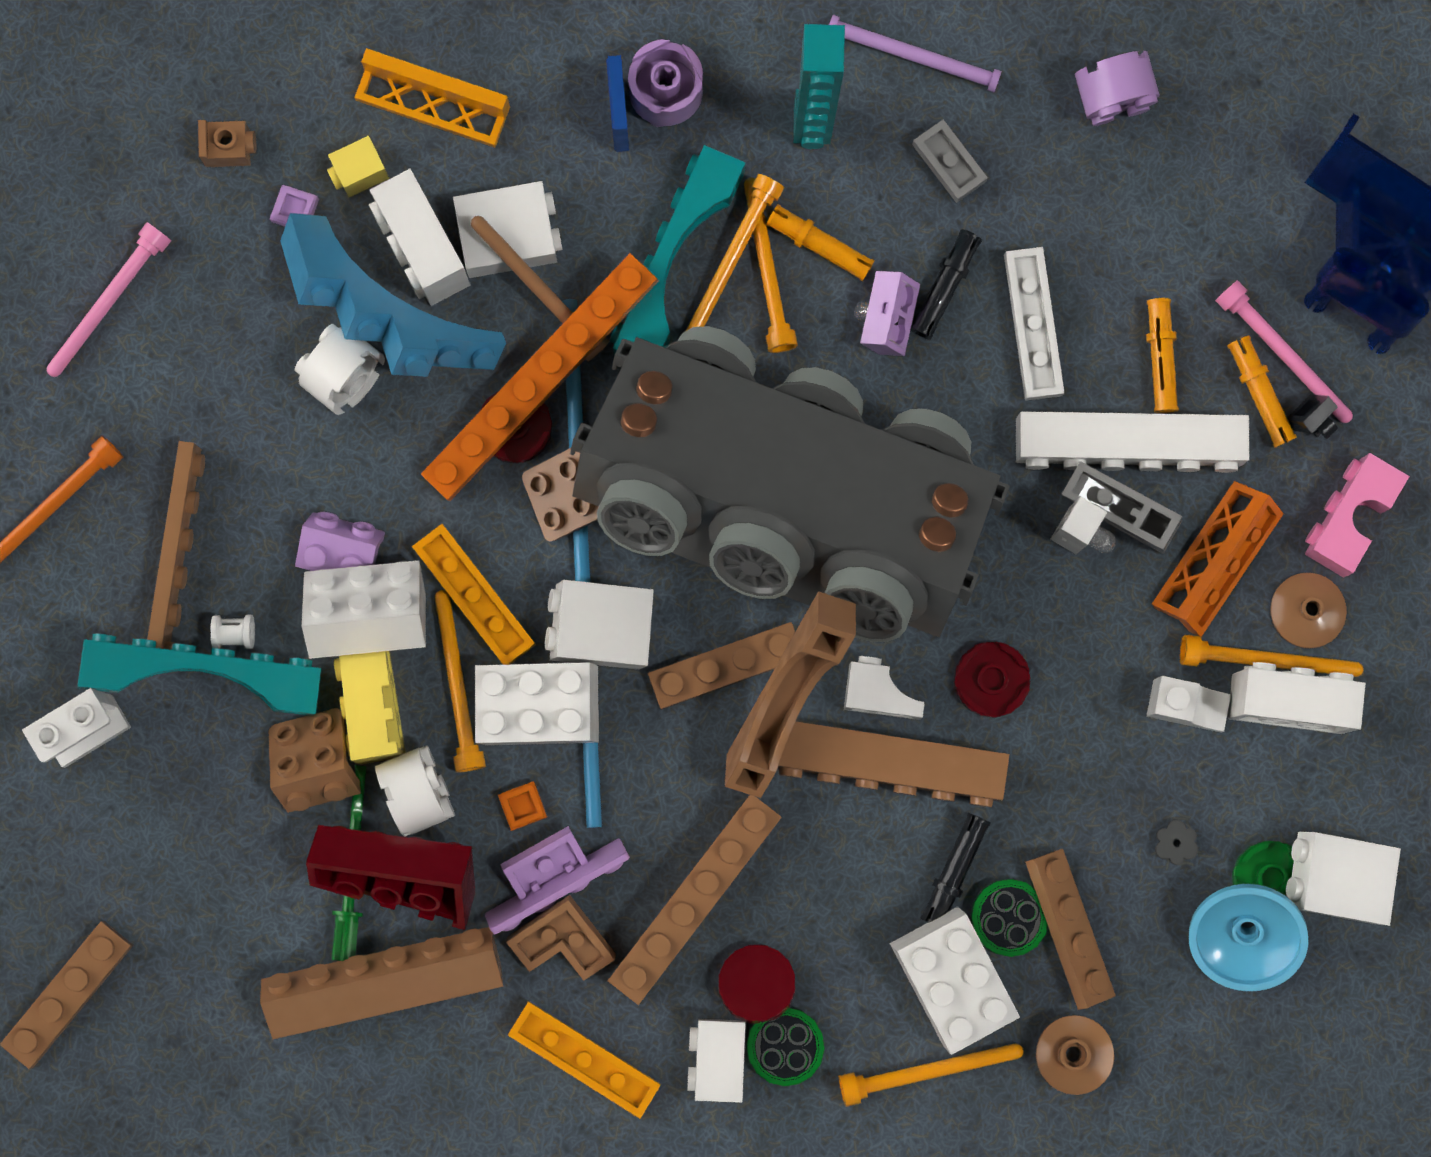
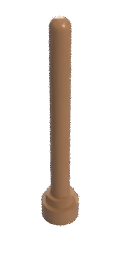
(526, 274)

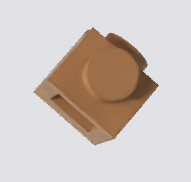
(233, 154)

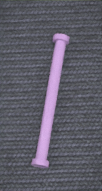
(919, 55)

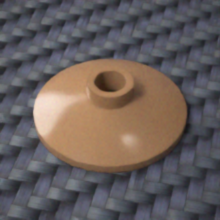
(1290, 613)
(1095, 1055)

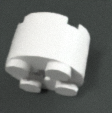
(339, 369)
(414, 791)

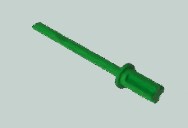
(347, 920)

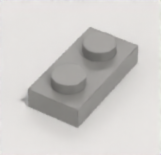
(949, 161)

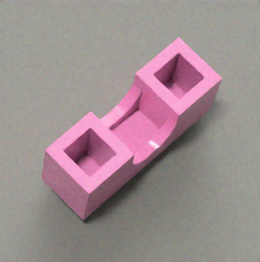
(1337, 541)

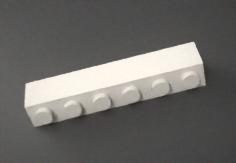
(1132, 440)

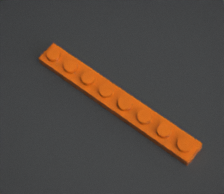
(539, 377)

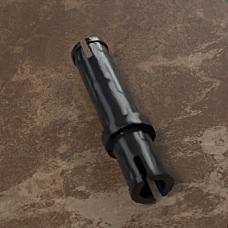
(952, 271)
(956, 868)

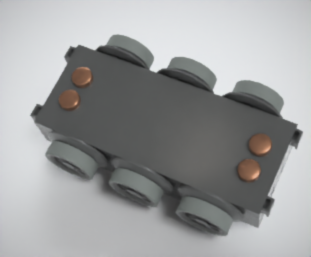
(785, 483)

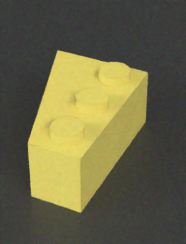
(370, 707)

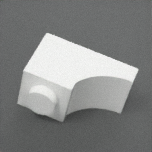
(873, 692)
(1188, 704)

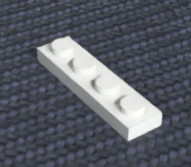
(1034, 323)

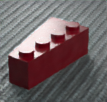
(395, 871)

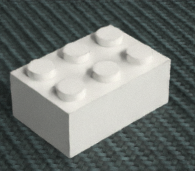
(418, 238)
(364, 609)
(1296, 699)
(536, 704)
(955, 980)

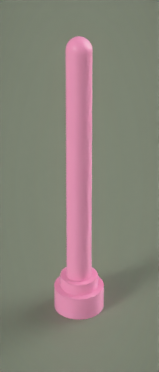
(150, 242)
(1237, 301)

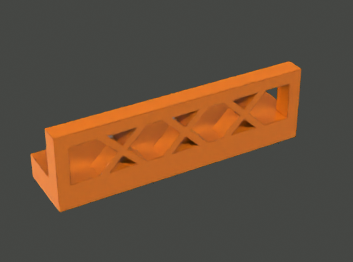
(1225, 559)

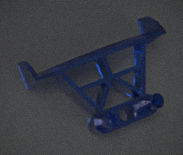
(1379, 222)

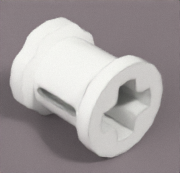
(232, 631)

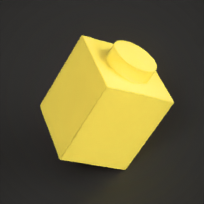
(356, 167)

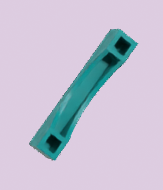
(819, 84)
(709, 190)
(115, 666)

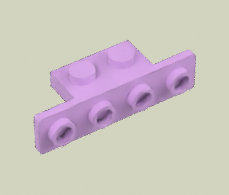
(550, 872)

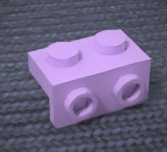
(336, 543)

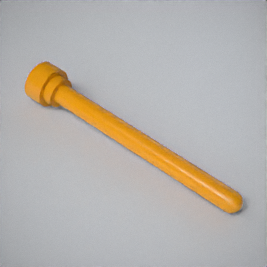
(765, 192)
(780, 336)
(1196, 651)
(468, 754)
(857, 1087)

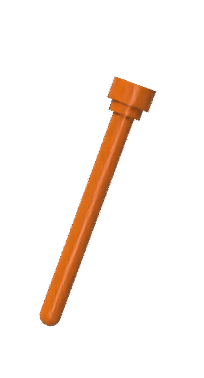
(102, 456)

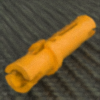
(818, 241)
(1162, 354)
(1261, 390)

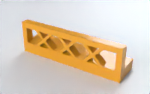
(437, 85)

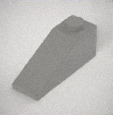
(1125, 507)

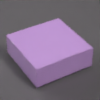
(292, 201)

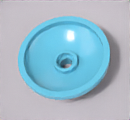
(1248, 956)

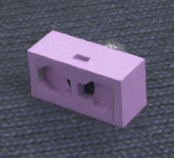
(888, 313)

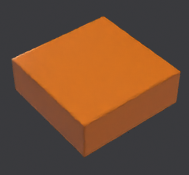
(522, 806)

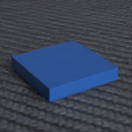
(617, 103)

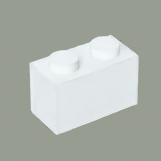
(718, 1060)

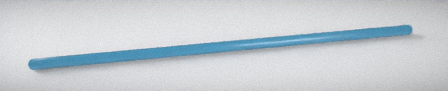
(582, 574)

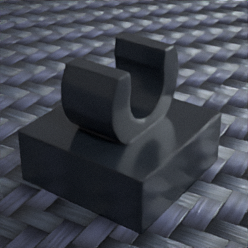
(1313, 416)

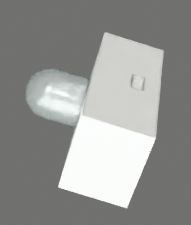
(1082, 528)

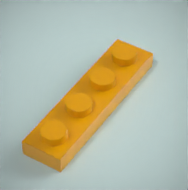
(473, 595)
(584, 1059)

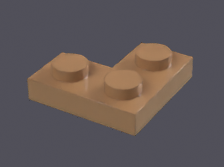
(565, 930)

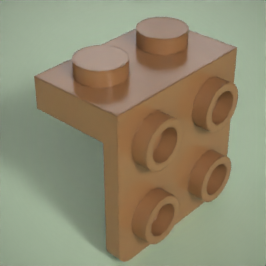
(551, 492)
(310, 761)

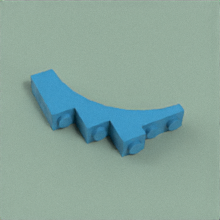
(368, 312)

